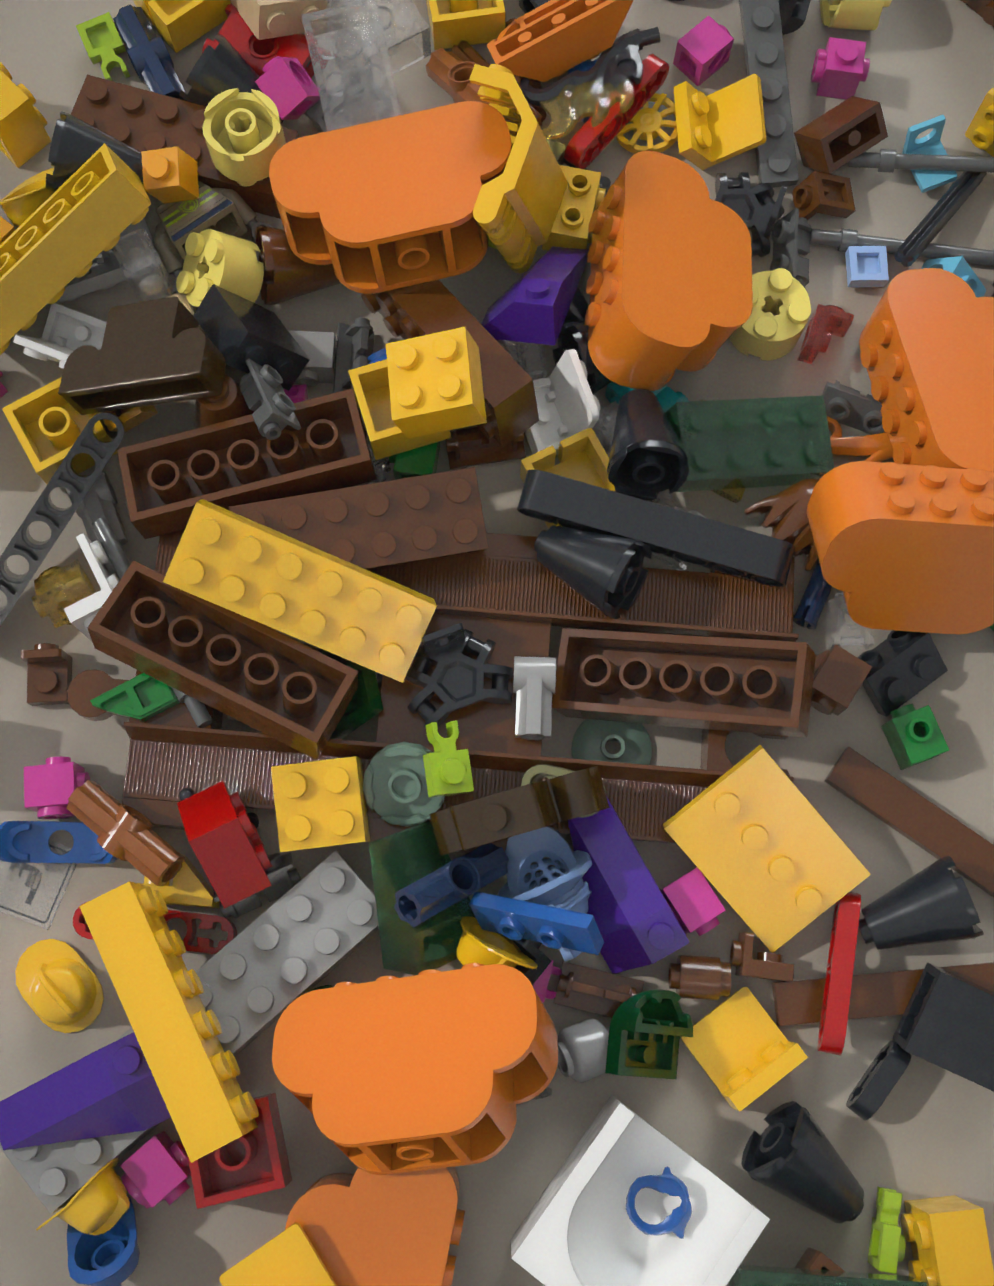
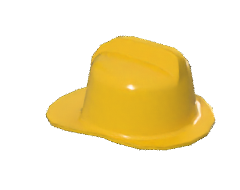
(26, 198)
(488, 947)
(59, 986)
(97, 1204)

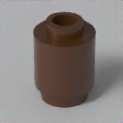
(700, 977)

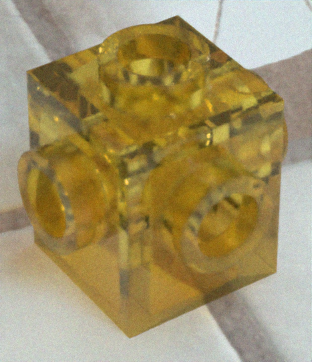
(60, 588)

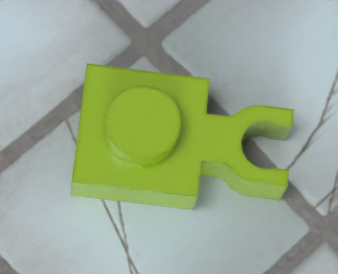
(103, 43)
(446, 768)
(886, 1241)

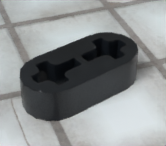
(878, 1080)

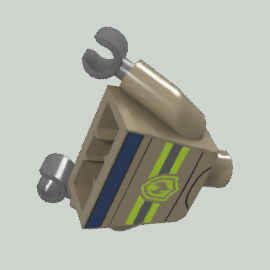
(215, 209)

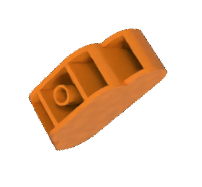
(392, 195)
(664, 274)
(933, 369)
(908, 544)
(418, 1064)
(384, 1226)

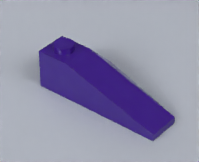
(539, 299)
(624, 897)
(88, 1099)

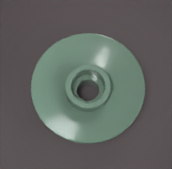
(593, 735)

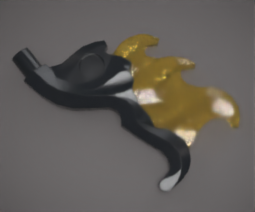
(596, 90)

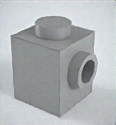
(321, 351)

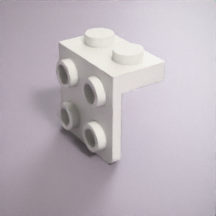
(62, 334)
(563, 404)
(83, 612)

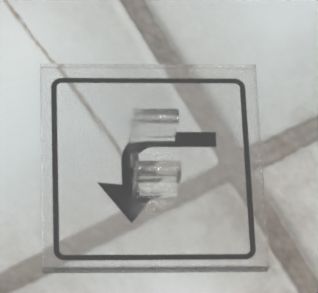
(35, 889)

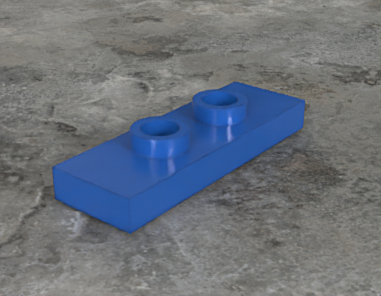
(537, 923)

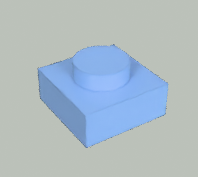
(867, 266)

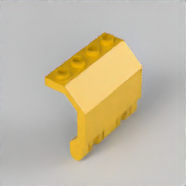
(525, 199)

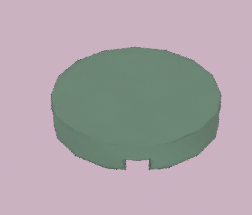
(398, 786)

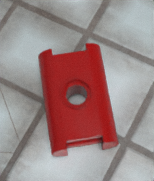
(255, 50)

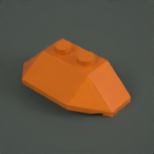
(558, 36)

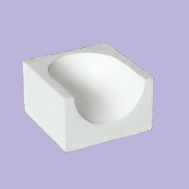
(582, 1226)

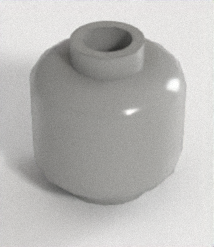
(583, 1050)

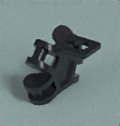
(753, 206)
(457, 677)

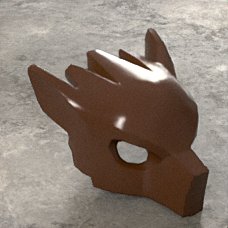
(789, 519)

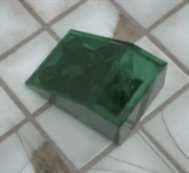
(396, 864)

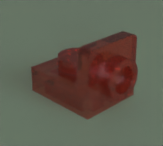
(823, 324)

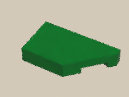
(137, 698)

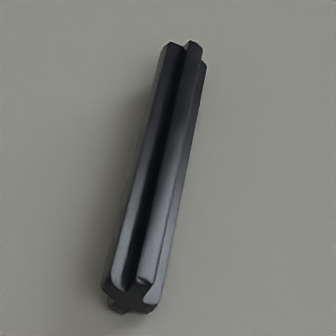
(938, 217)

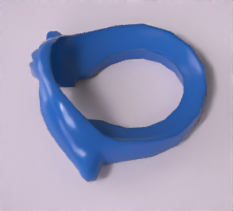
(667, 1184)

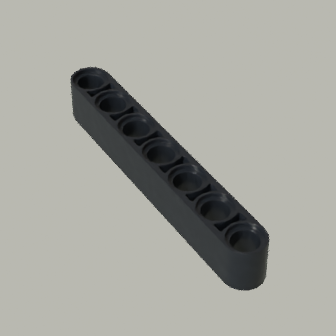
(55, 517)
(663, 528)

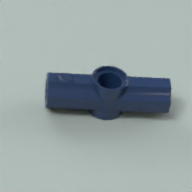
(147, 52)
(450, 884)

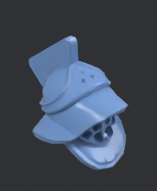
(555, 885)

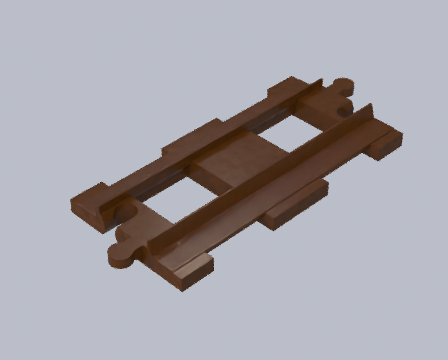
(500, 598)

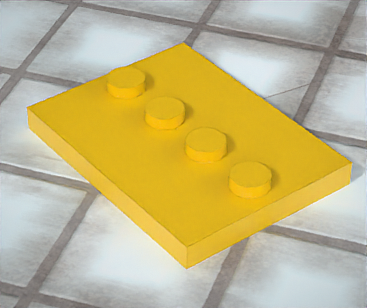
(766, 849)

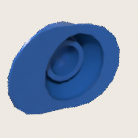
(104, 1257)

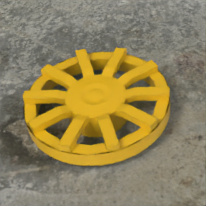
(648, 125)

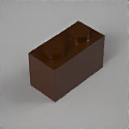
(841, 134)

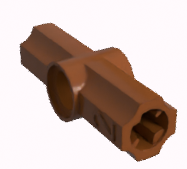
(453, 76)
(125, 833)

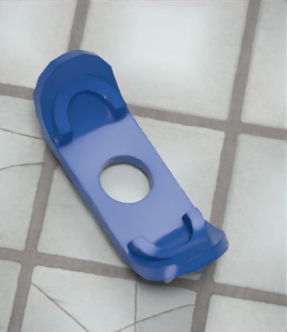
(30, 843)

